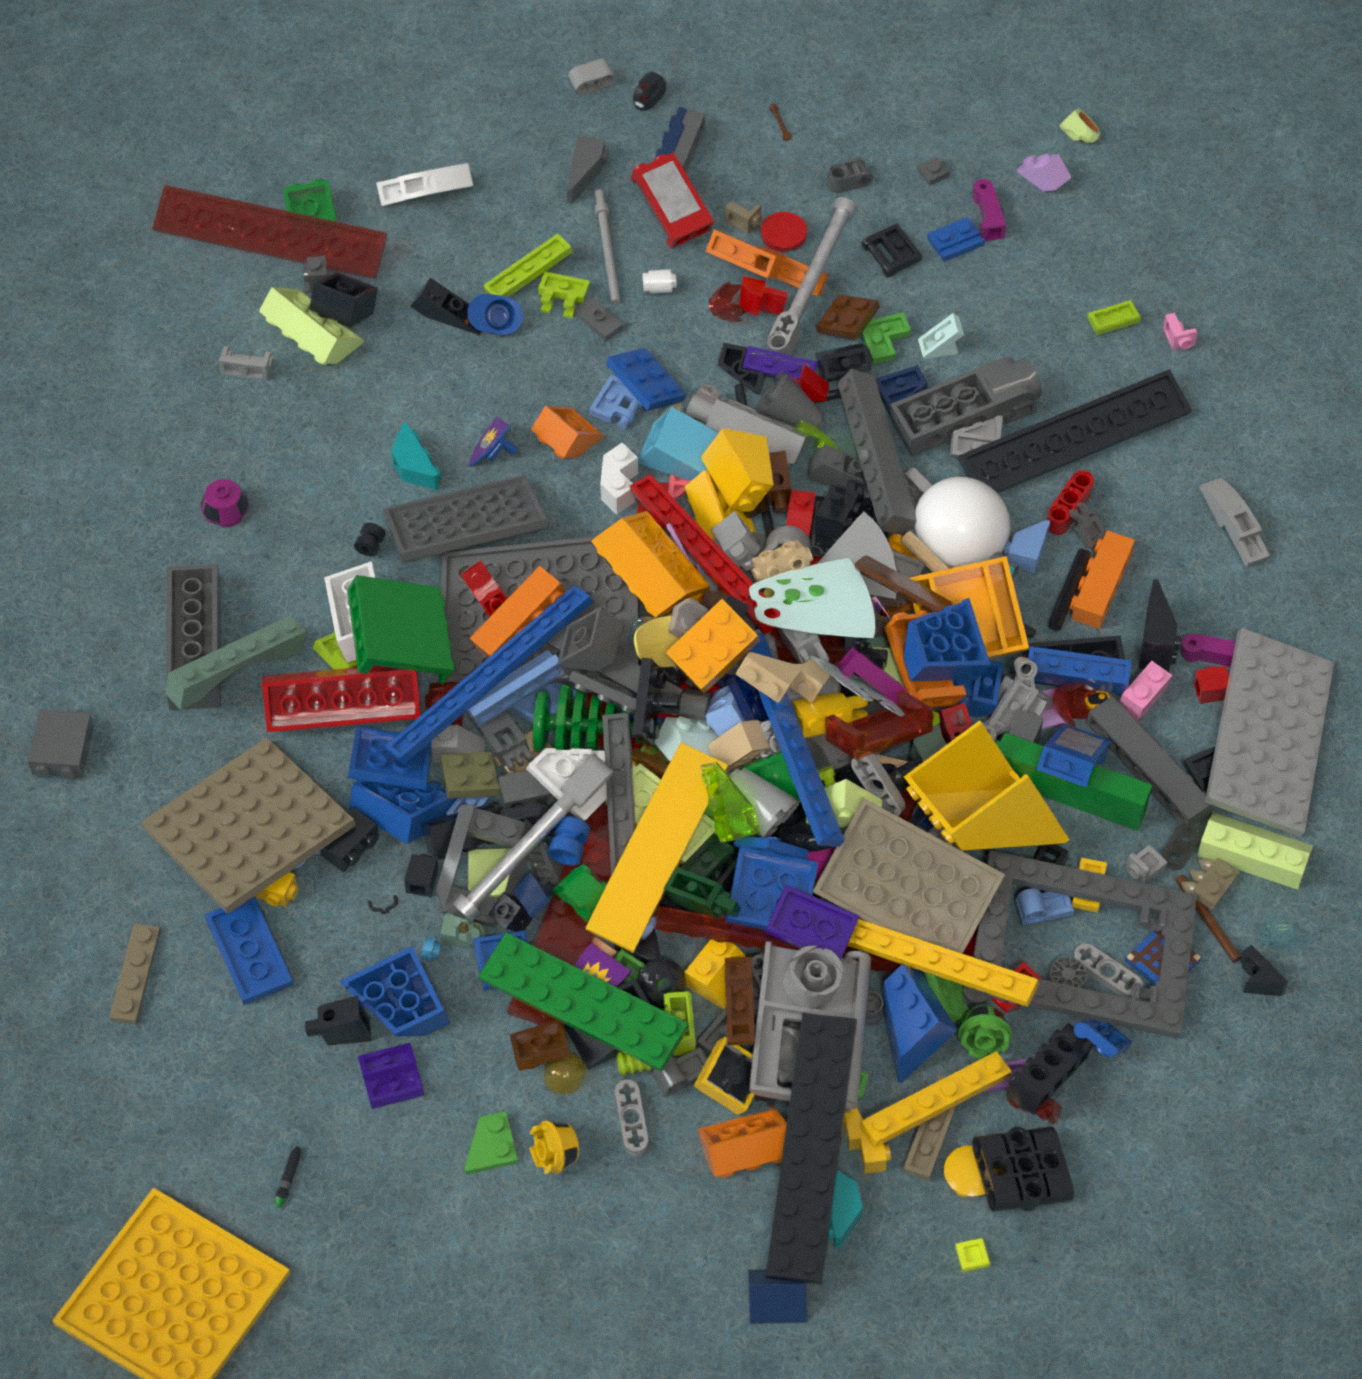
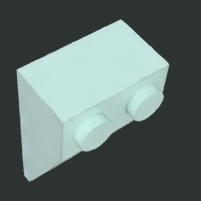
(688, 731)

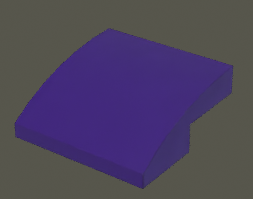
(391, 1075)

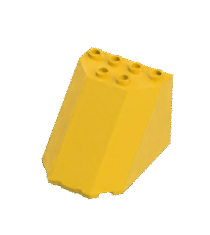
(981, 797)

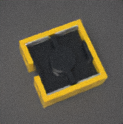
(727, 1076)

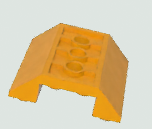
(650, 563)

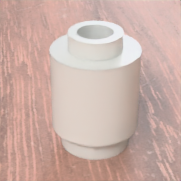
(659, 281)

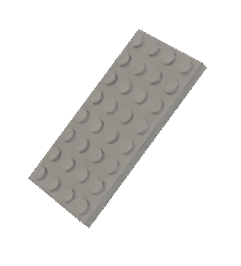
(1270, 732)

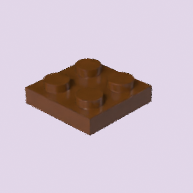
(848, 316)
(540, 1045)

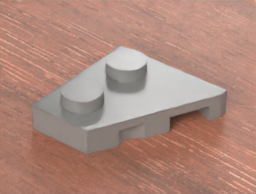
(975, 436)

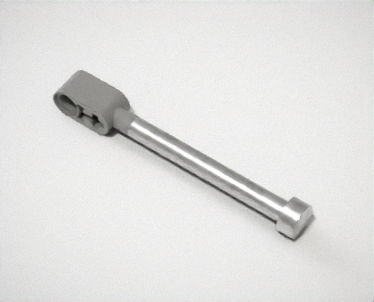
(843, 211)
(576, 791)

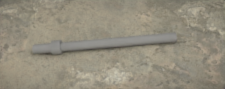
(602, 213)

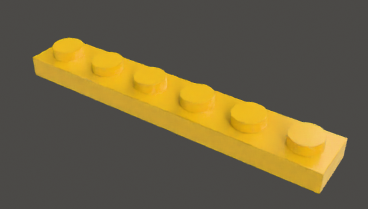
(935, 1099)

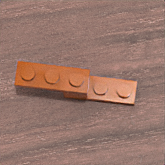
(761, 260)

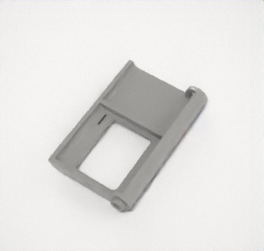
(774, 1002)

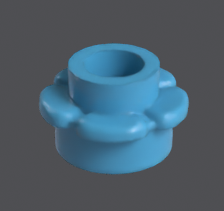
(430, 949)

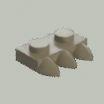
(1212, 882)

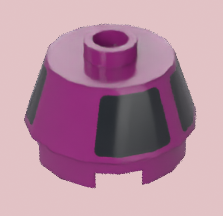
(224, 503)

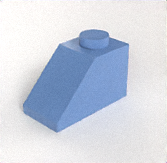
(1028, 546)

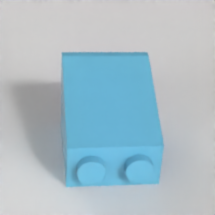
(676, 445)

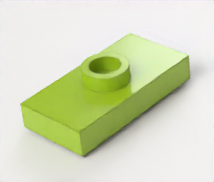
(1114, 317)

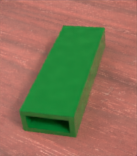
(1106, 795)

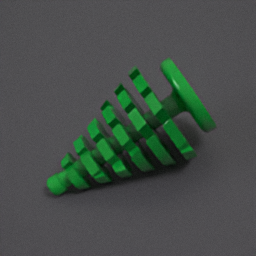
(568, 725)

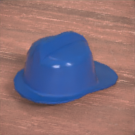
(495, 314)

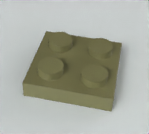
(469, 775)

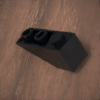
(442, 306)

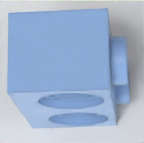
(723, 711)

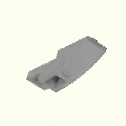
(1237, 518)

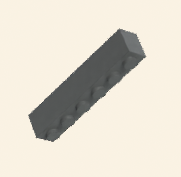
(1149, 762)

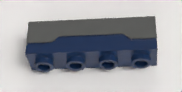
(683, 135)

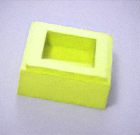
(972, 1255)

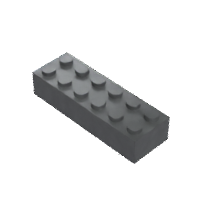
(193, 621)

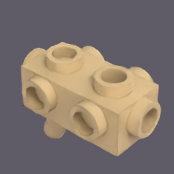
(783, 559)

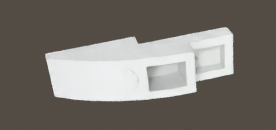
(425, 184)

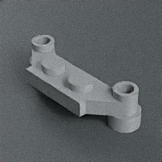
(1018, 696)

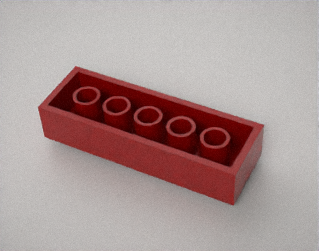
(339, 698)

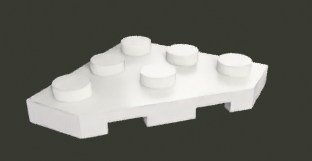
(555, 767)

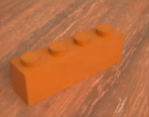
(1102, 579)
(518, 611)

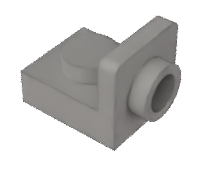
(685, 616)

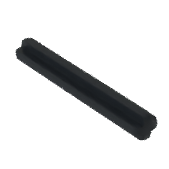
(1069, 589)

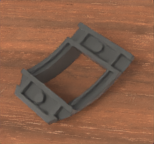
(487, 827)

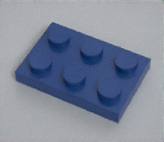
(646, 379)

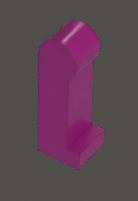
(993, 223)
(1207, 649)
(869, 671)

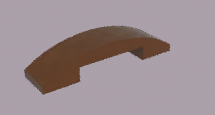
(739, 1001)

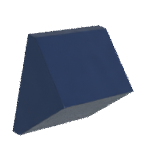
(775, 1299)

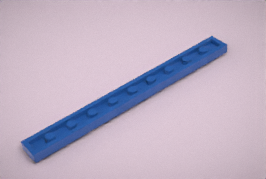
(488, 674)
(800, 763)

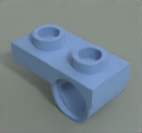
(1041, 907)

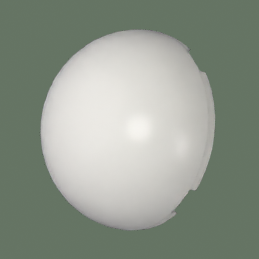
(962, 521)

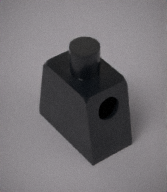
(341, 1022)

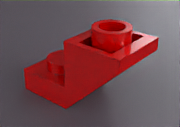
(484, 587)

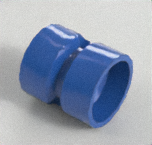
(569, 841)

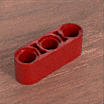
(1075, 491)

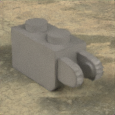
(736, 541)
(802, 645)

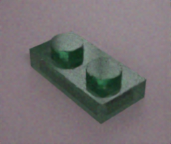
(708, 857)

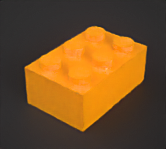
(713, 646)

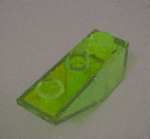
(731, 809)

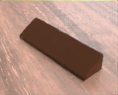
(901, 584)

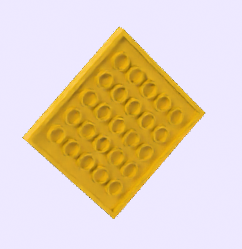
(171, 1294)

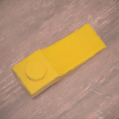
(873, 1158)

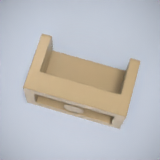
(739, 744)

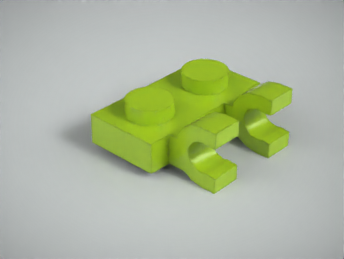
(562, 287)

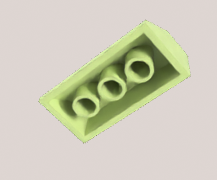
(315, 334)
(1255, 850)

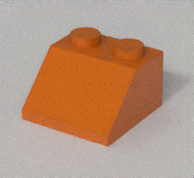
(565, 431)

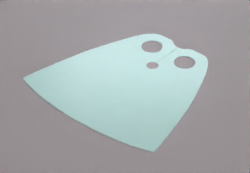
(839, 611)

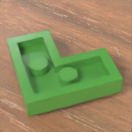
(881, 332)

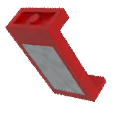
(673, 199)

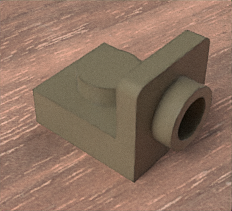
(742, 218)

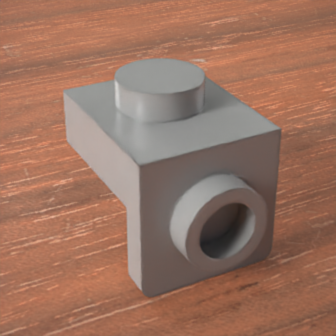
(1145, 864)

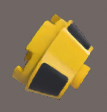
(554, 1146)

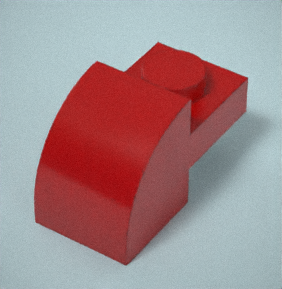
(757, 297)

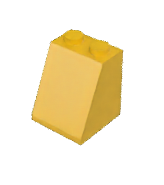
(739, 467)

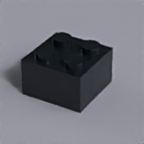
(343, 299)

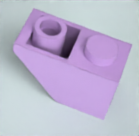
(1045, 171)

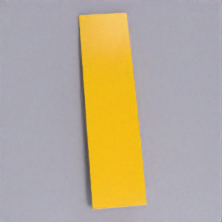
(654, 850)

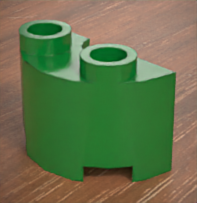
(580, 891)

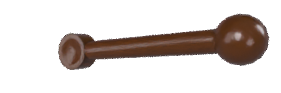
(786, 135)

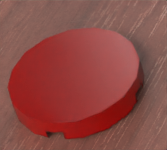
(783, 231)

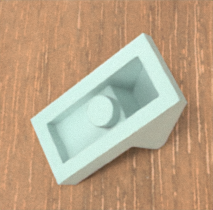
(942, 338)

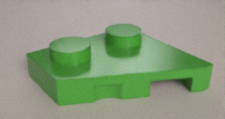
(491, 1145)

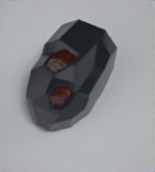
(649, 91)

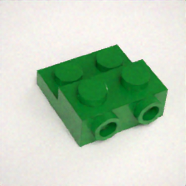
(310, 199)
(774, 770)

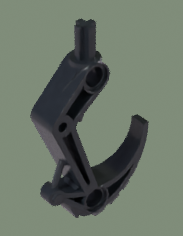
(799, 833)

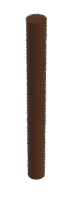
(1213, 926)

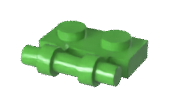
(950, 996)

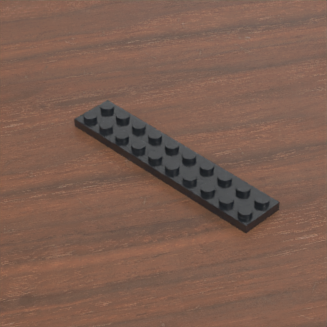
(1077, 433)
(811, 1149)

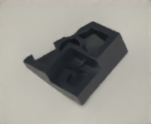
(732, 362)

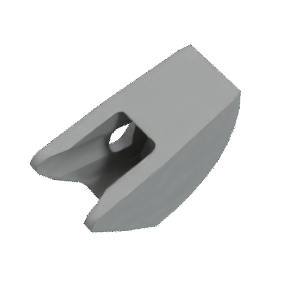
(863, 539)

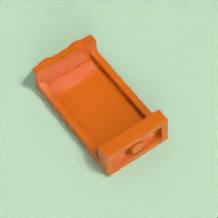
(929, 692)

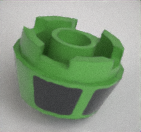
(984, 1031)

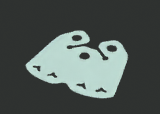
(857, 685)

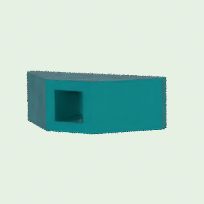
(413, 461)
(846, 1209)

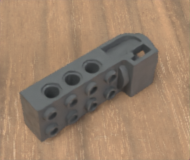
(976, 396)

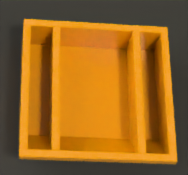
(992, 600)

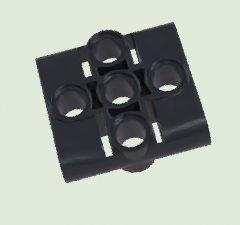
(1010, 1188)

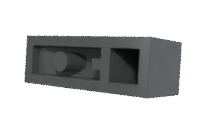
(586, 165)

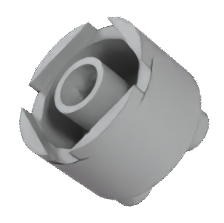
(813, 977)

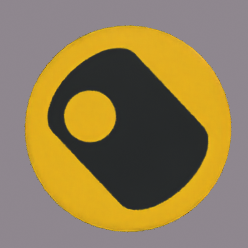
(1096, 699)

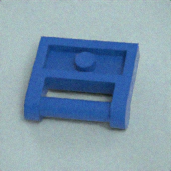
(1105, 1037)

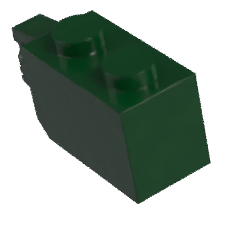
(700, 894)

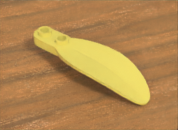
(654, 640)

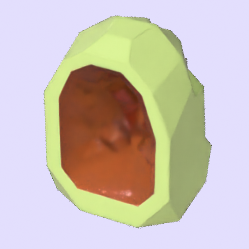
(1080, 127)

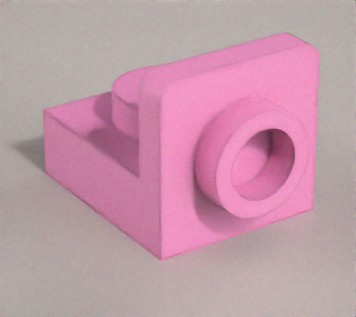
(1176, 335)

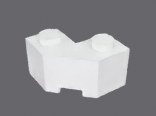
(617, 470)

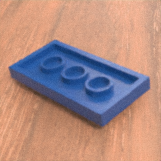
(249, 951)

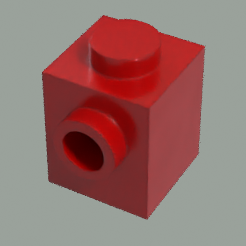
(1211, 684)

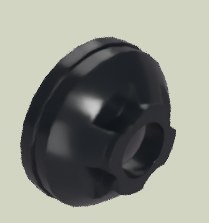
(653, 973)

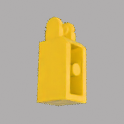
(812, 715)

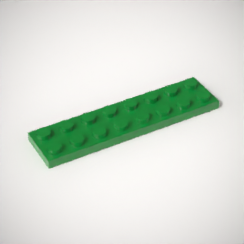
(584, 1002)

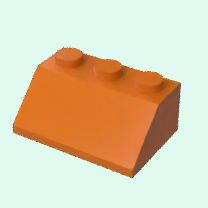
(744, 1142)

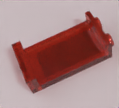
(880, 729)

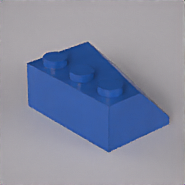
(946, 645)
(399, 807)
(399, 995)
(913, 1020)

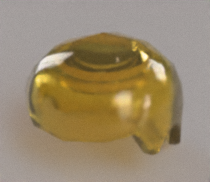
(564, 1075)

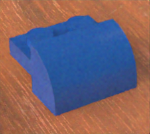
(982, 692)

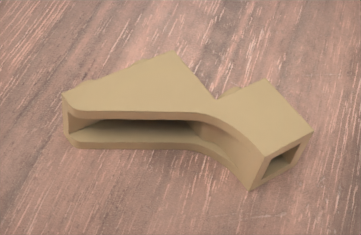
(777, 677)

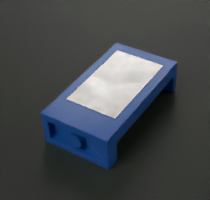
(1073, 754)

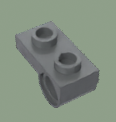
(680, 1072)

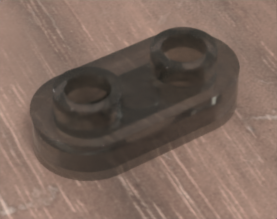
(1179, 848)

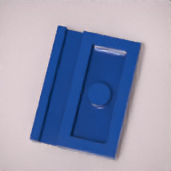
(955, 239)

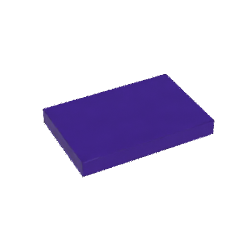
(811, 922)

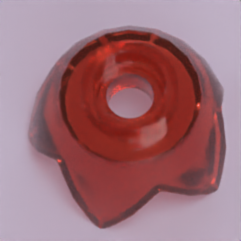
(722, 304)
(1070, 703)

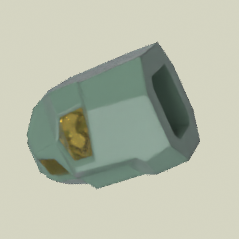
(460, 931)

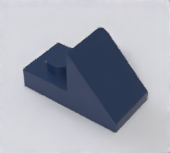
(533, 894)

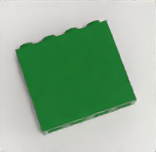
(399, 626)

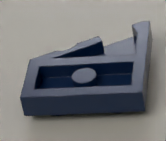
(900, 385)

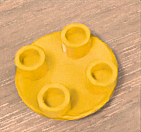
(962, 1172)

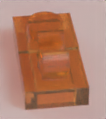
(651, 762)

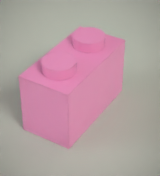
(1145, 690)

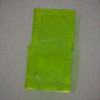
(821, 438)

